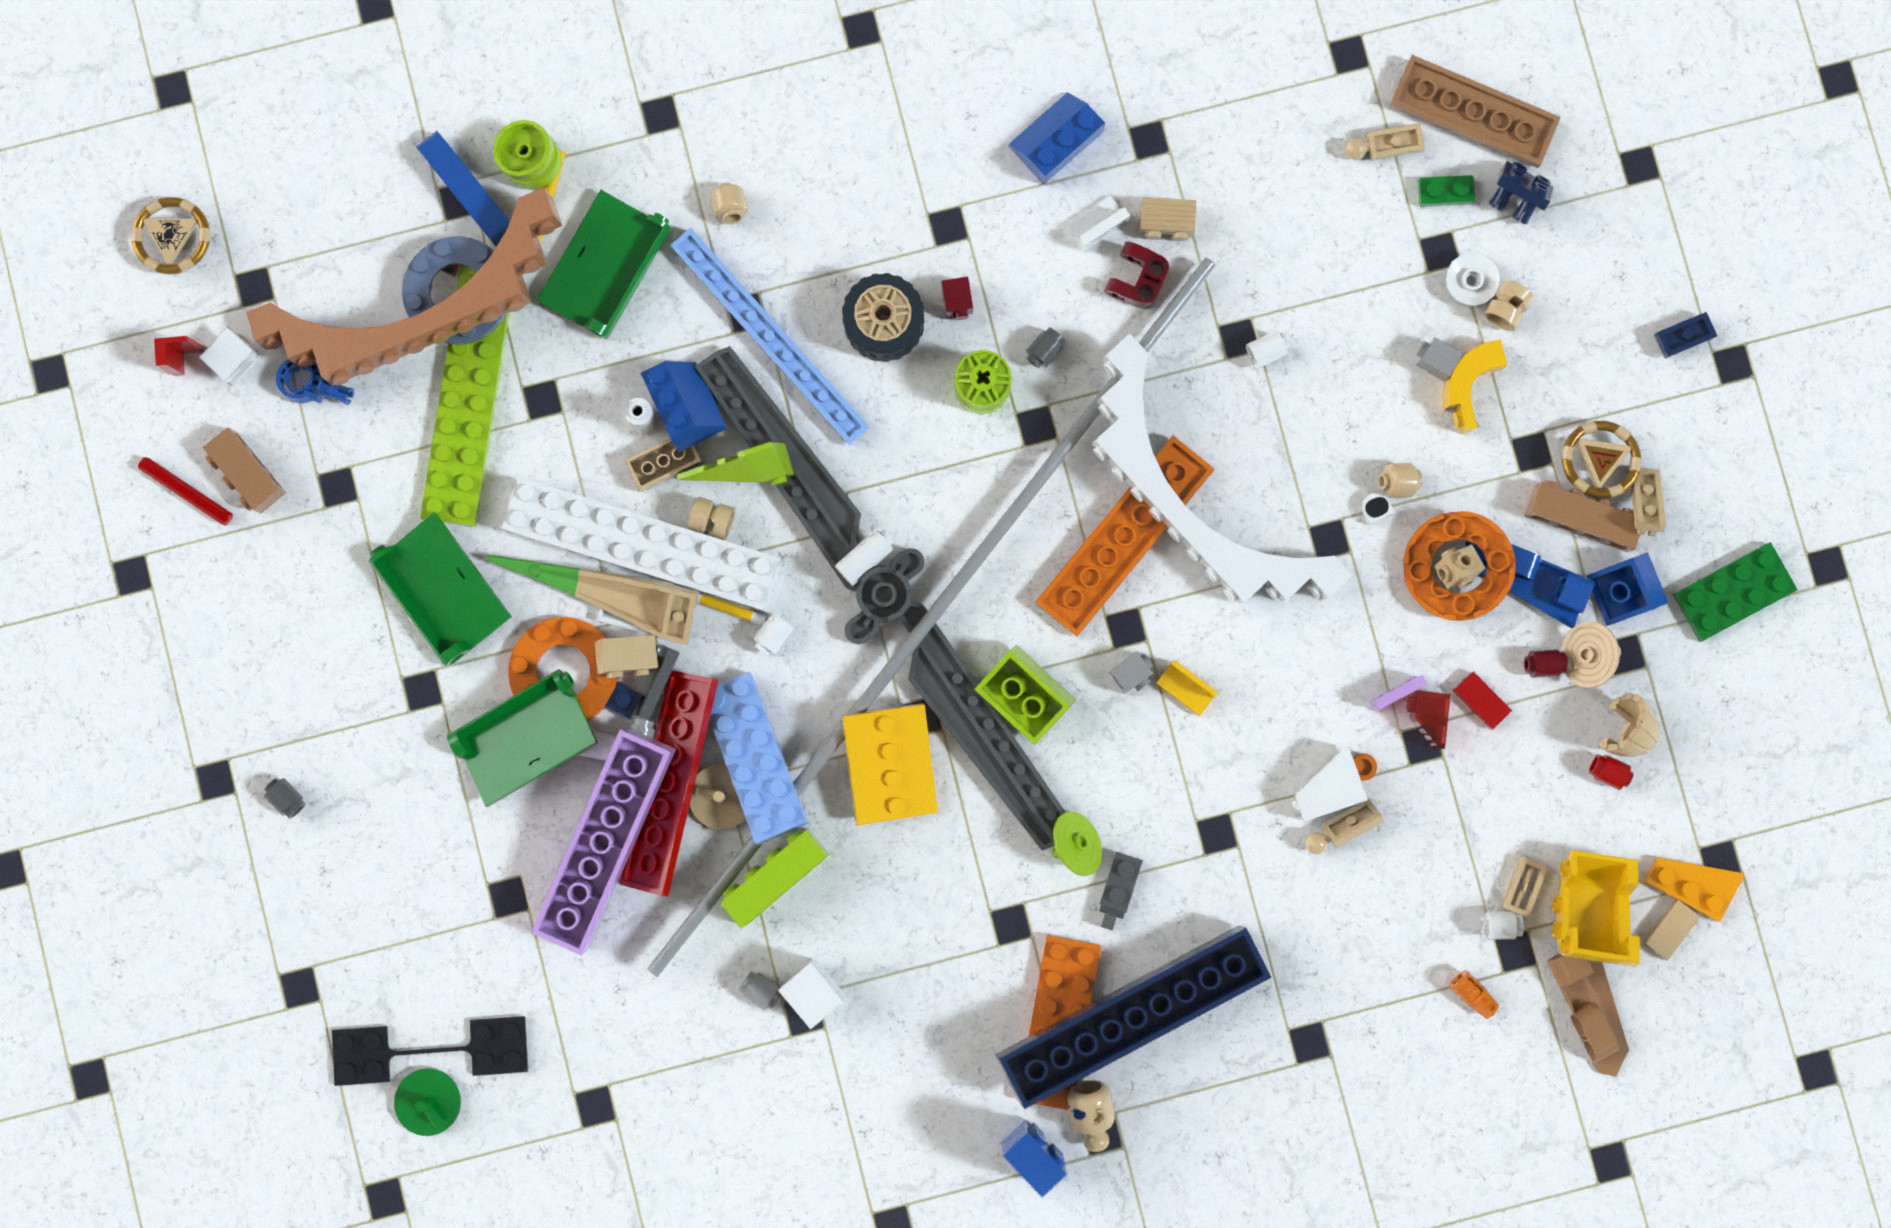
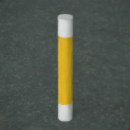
(731, 609)

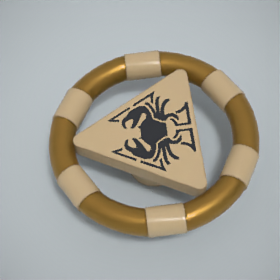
(170, 235)

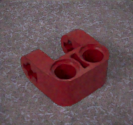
(1142, 257)

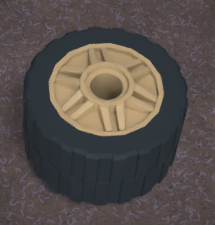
(883, 296)

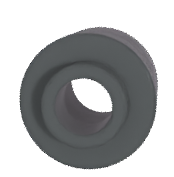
(1045, 348)
(284, 797)

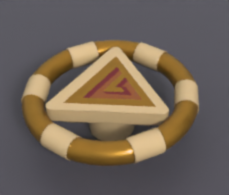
(1601, 459)

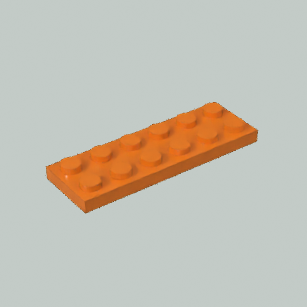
(1063, 988)

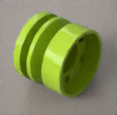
(982, 398)

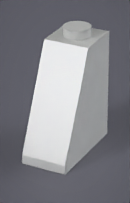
(1330, 788)

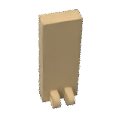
(1648, 502)

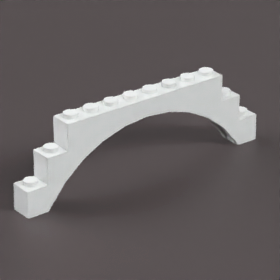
(1131, 456)

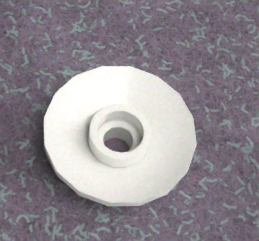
(1481, 270)

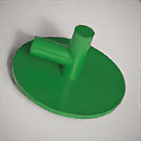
(427, 1102)

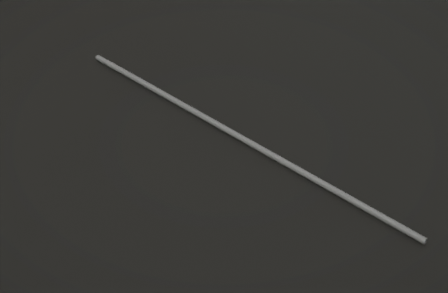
(930, 617)

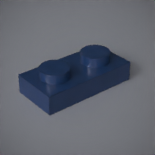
(1685, 335)

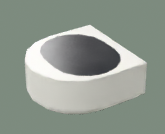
(1376, 507)

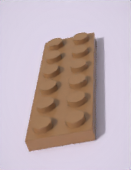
(1475, 111)

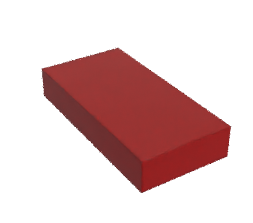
(1482, 700)

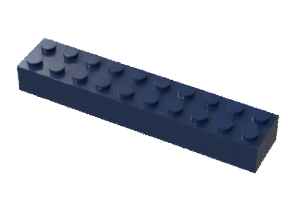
(1132, 1016)

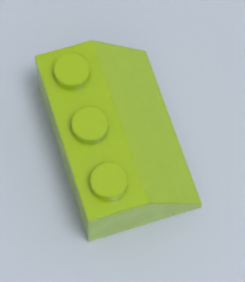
(1025, 694)

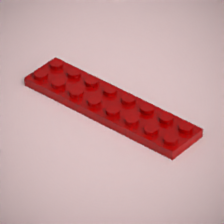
(683, 726)

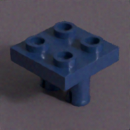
(1533, 190)

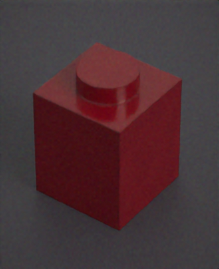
(957, 298)

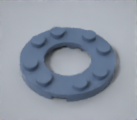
(428, 263)

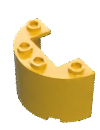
(1596, 909)

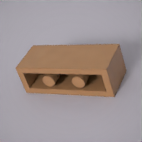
(243, 471)

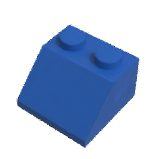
(1627, 589)

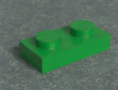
(1446, 190)

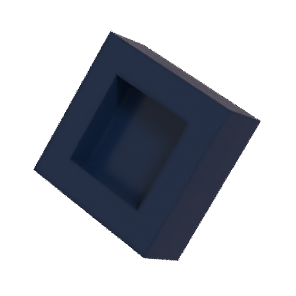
(624, 700)

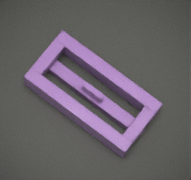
(1398, 692)

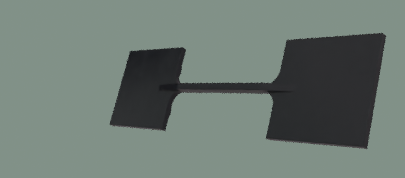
(365, 1053)

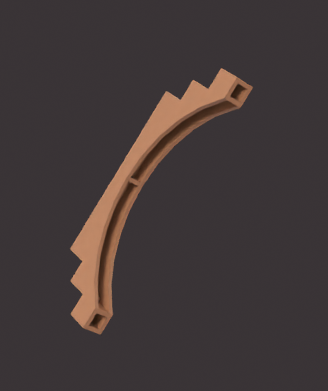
(486, 296)

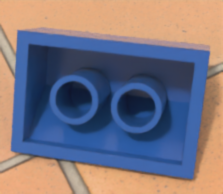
(1057, 136)
(683, 403)

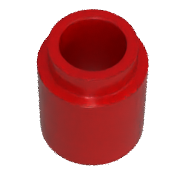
(1611, 771)

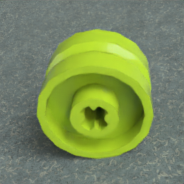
(527, 154)

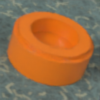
(1365, 766)

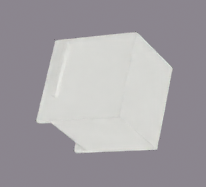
(812, 993)

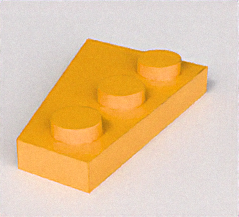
(1697, 886)

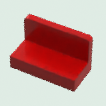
(171, 351)

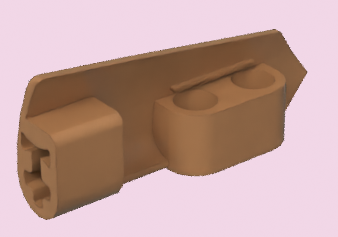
(1593, 1010)

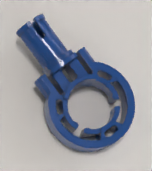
(314, 389)

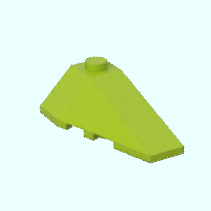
(757, 464)

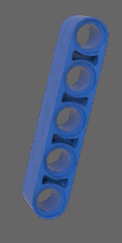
(464, 186)

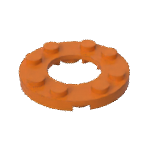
(1460, 526)
(555, 632)

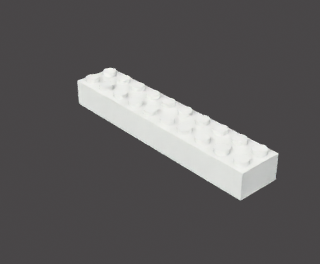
(641, 544)

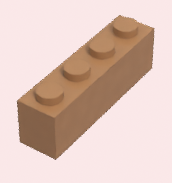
(1583, 516)

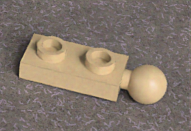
(1387, 143)
(1345, 827)

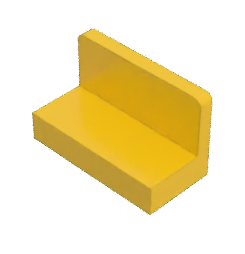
(1186, 687)

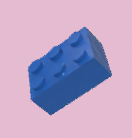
(1033, 1158)

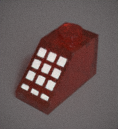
(1430, 715)

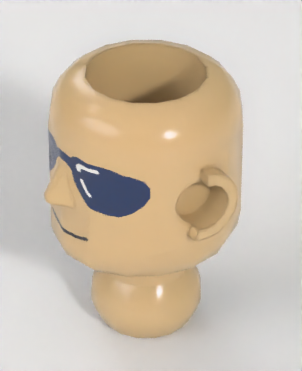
(1091, 1113)

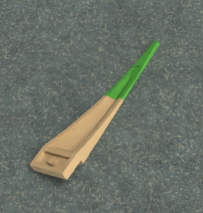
(646, 603)

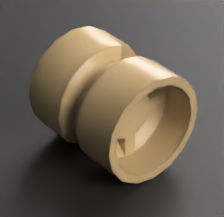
(1510, 302)
(711, 518)

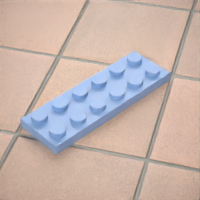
(755, 760)

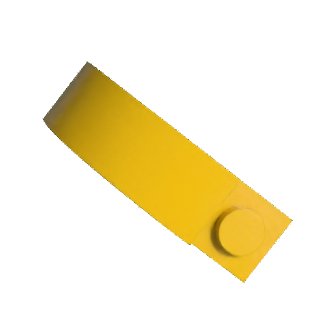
(1457, 389)

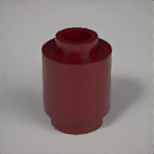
(1545, 663)

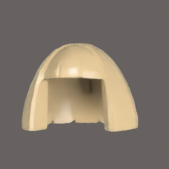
(1639, 733)

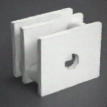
(230, 356)

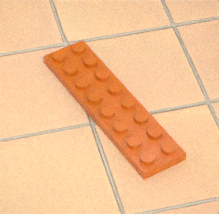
(1118, 543)

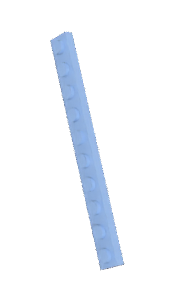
(770, 336)

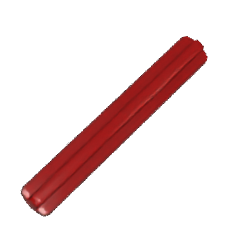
(185, 491)

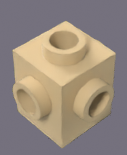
(1459, 567)

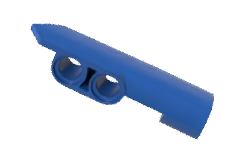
(1546, 585)

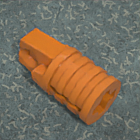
(1474, 994)

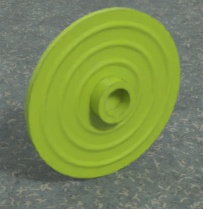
(1077, 844)

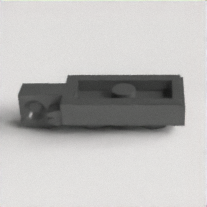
(1119, 888)

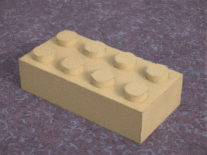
(661, 464)

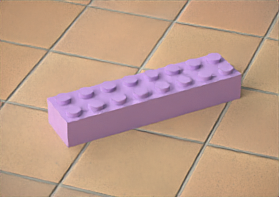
(603, 840)

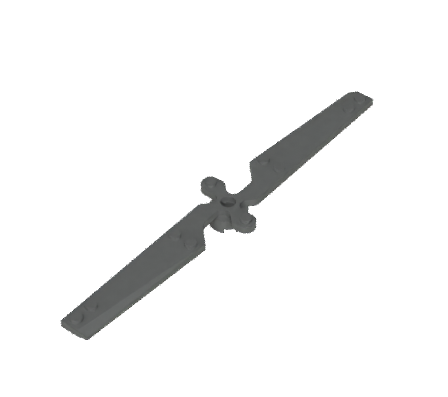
(935, 665)

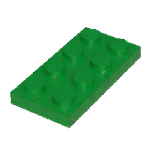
(1735, 592)

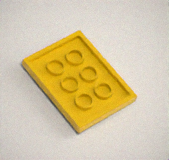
(890, 764)

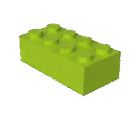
(775, 878)

